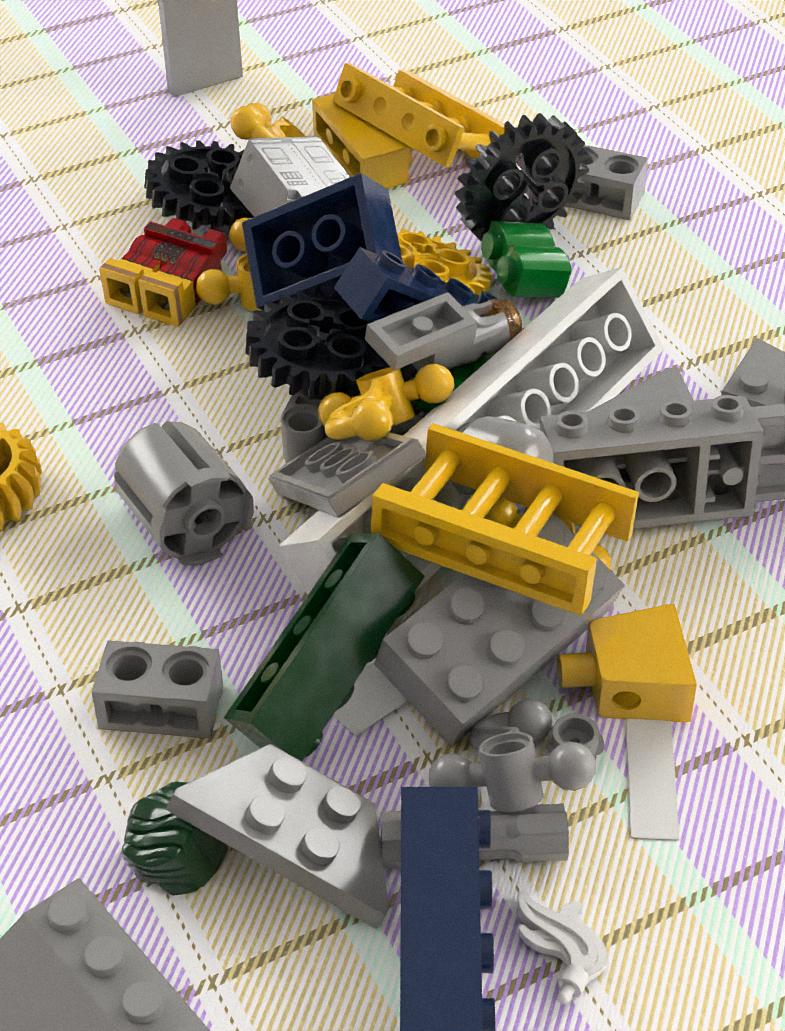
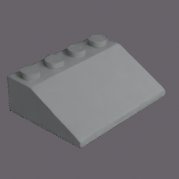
(80, 971)

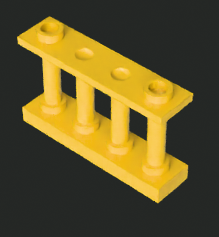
(416, 113)
(494, 551)

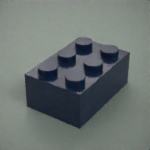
(316, 237)

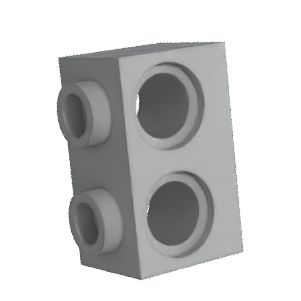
(612, 184)
(158, 689)

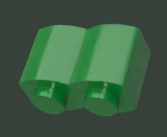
(526, 259)

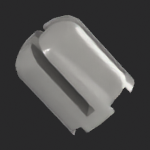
(182, 491)

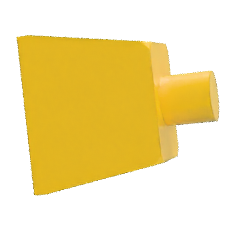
(635, 666)

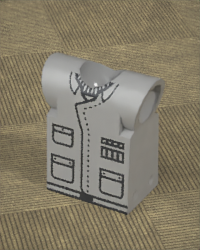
(282, 171)

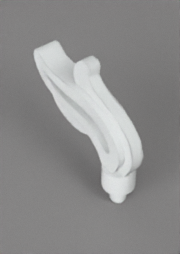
(563, 937)

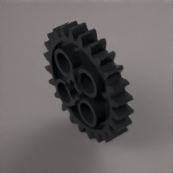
(550, 171)
(196, 184)
(311, 345)

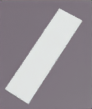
(651, 780)

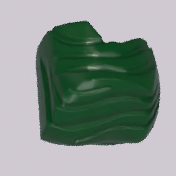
(168, 848)

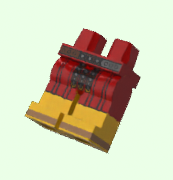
(161, 269)

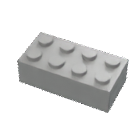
(483, 644)

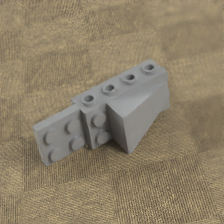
(677, 452)

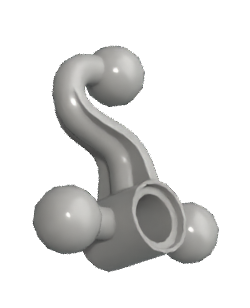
(510, 760)

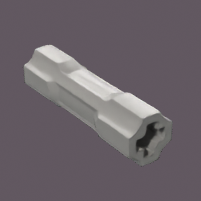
(522, 835)

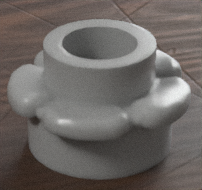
(576, 729)

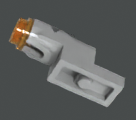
(444, 332)

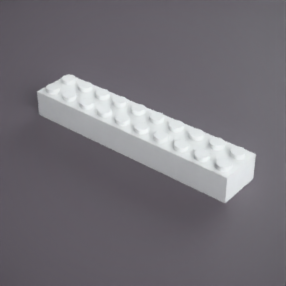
(561, 362)

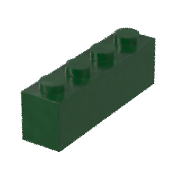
(326, 646)

